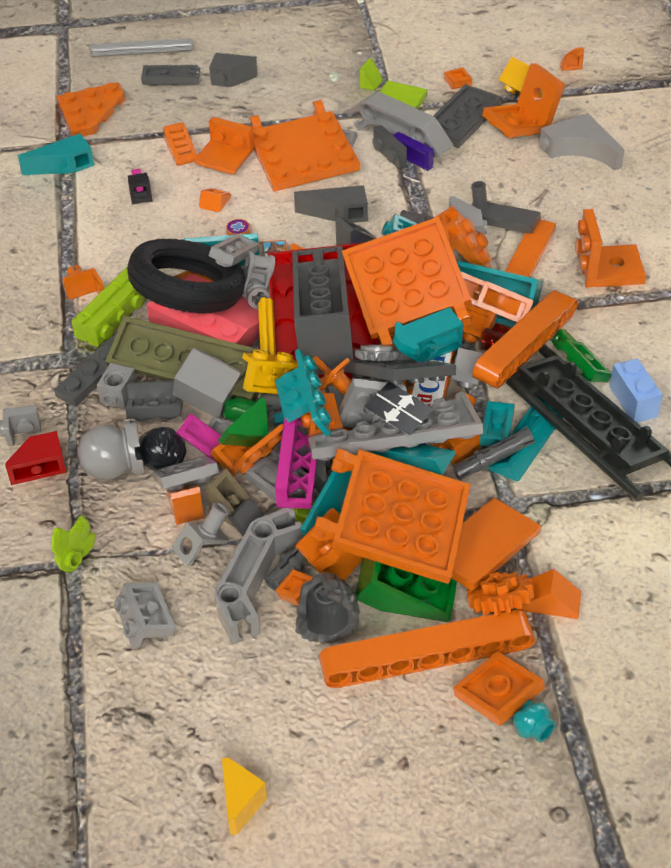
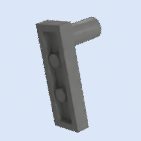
(502, 215)

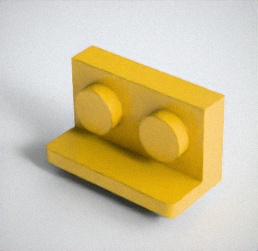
(265, 369)

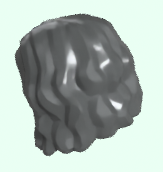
(326, 609)

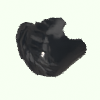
(161, 448)

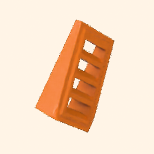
(179, 142)

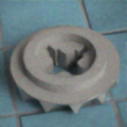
(376, 353)

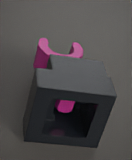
(139, 187)

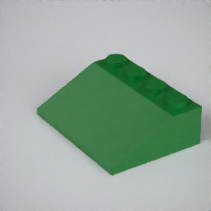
(404, 592)

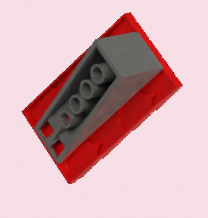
(317, 306)

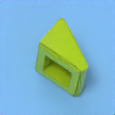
(369, 75)

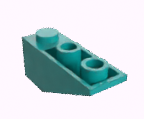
(58, 157)

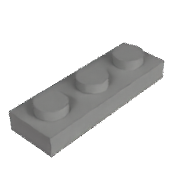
(233, 250)

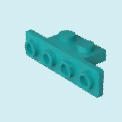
(301, 393)

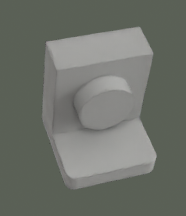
(19, 421)

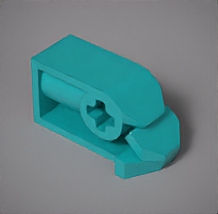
(429, 336)

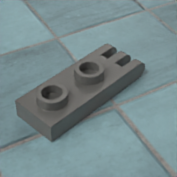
(170, 74)

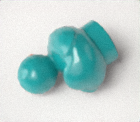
(534, 721)

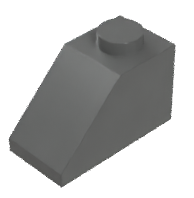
(232, 69)

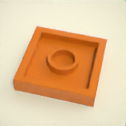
(498, 688)

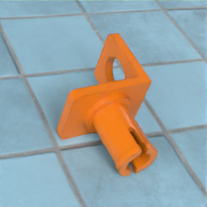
(81, 283)
(334, 377)

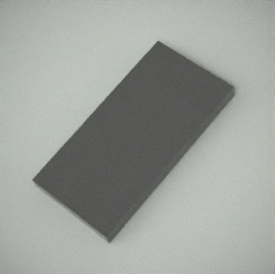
(464, 111)

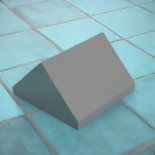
(206, 382)

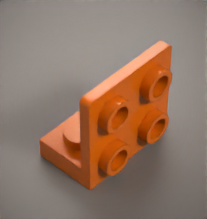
(228, 146)

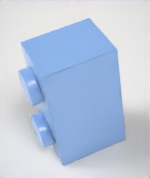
(635, 390)

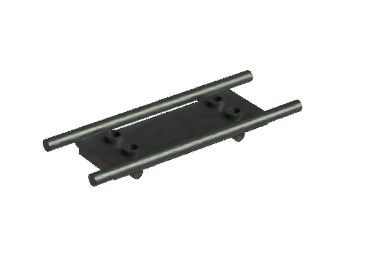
(620, 439)

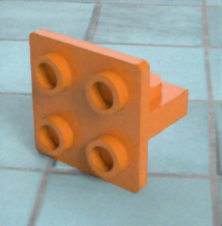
(324, 557)

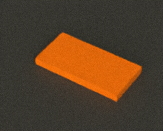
(490, 541)

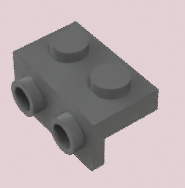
(152, 400)

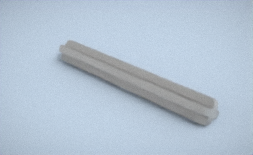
(142, 47)

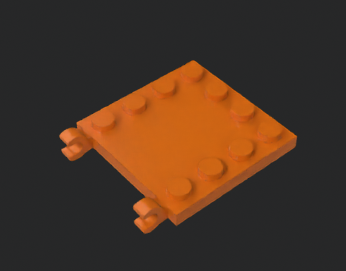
(303, 149)
(406, 278)
(397, 515)

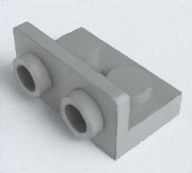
(143, 612)

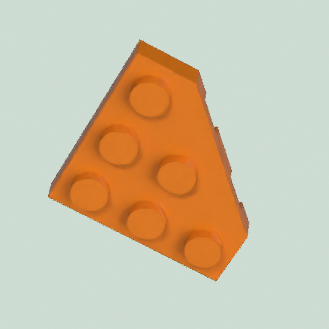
(89, 107)

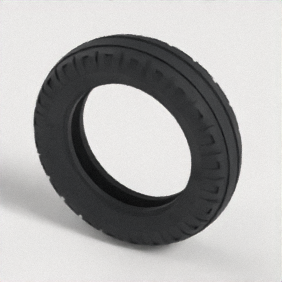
(179, 293)

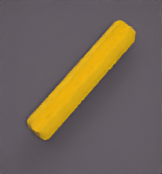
(267, 325)

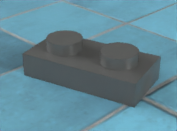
(390, 147)

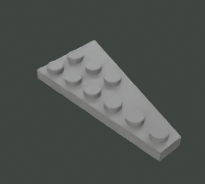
(447, 421)

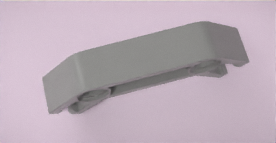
(401, 117)
(249, 566)

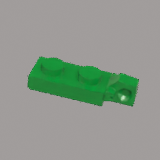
(577, 352)

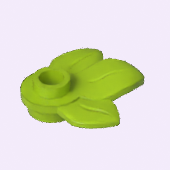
(72, 545)

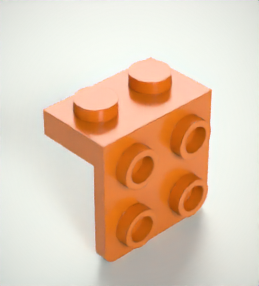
(242, 458)

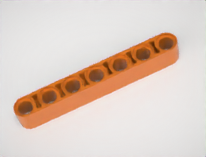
(524, 339)
(425, 648)

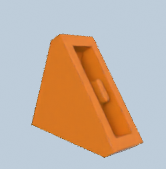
(186, 504)
(554, 596)

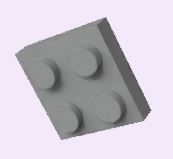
(177, 475)

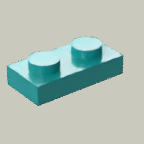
(497, 422)

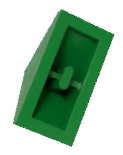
(248, 428)

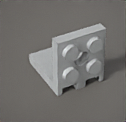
(357, 396)

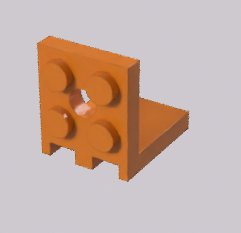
(531, 111)
(465, 238)
(597, 260)

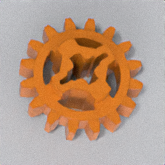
(501, 593)

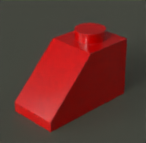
(36, 459)

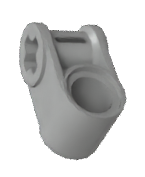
(257, 270)

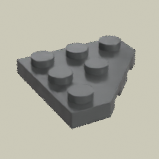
(400, 370)

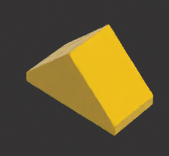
(243, 793)

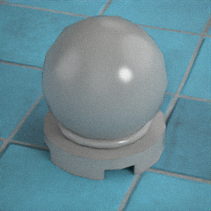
(109, 452)

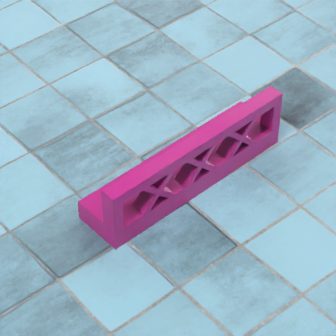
(287, 466)

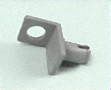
(202, 533)

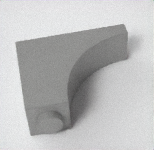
(581, 138)

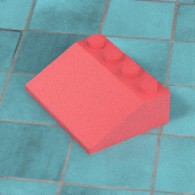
(233, 325)

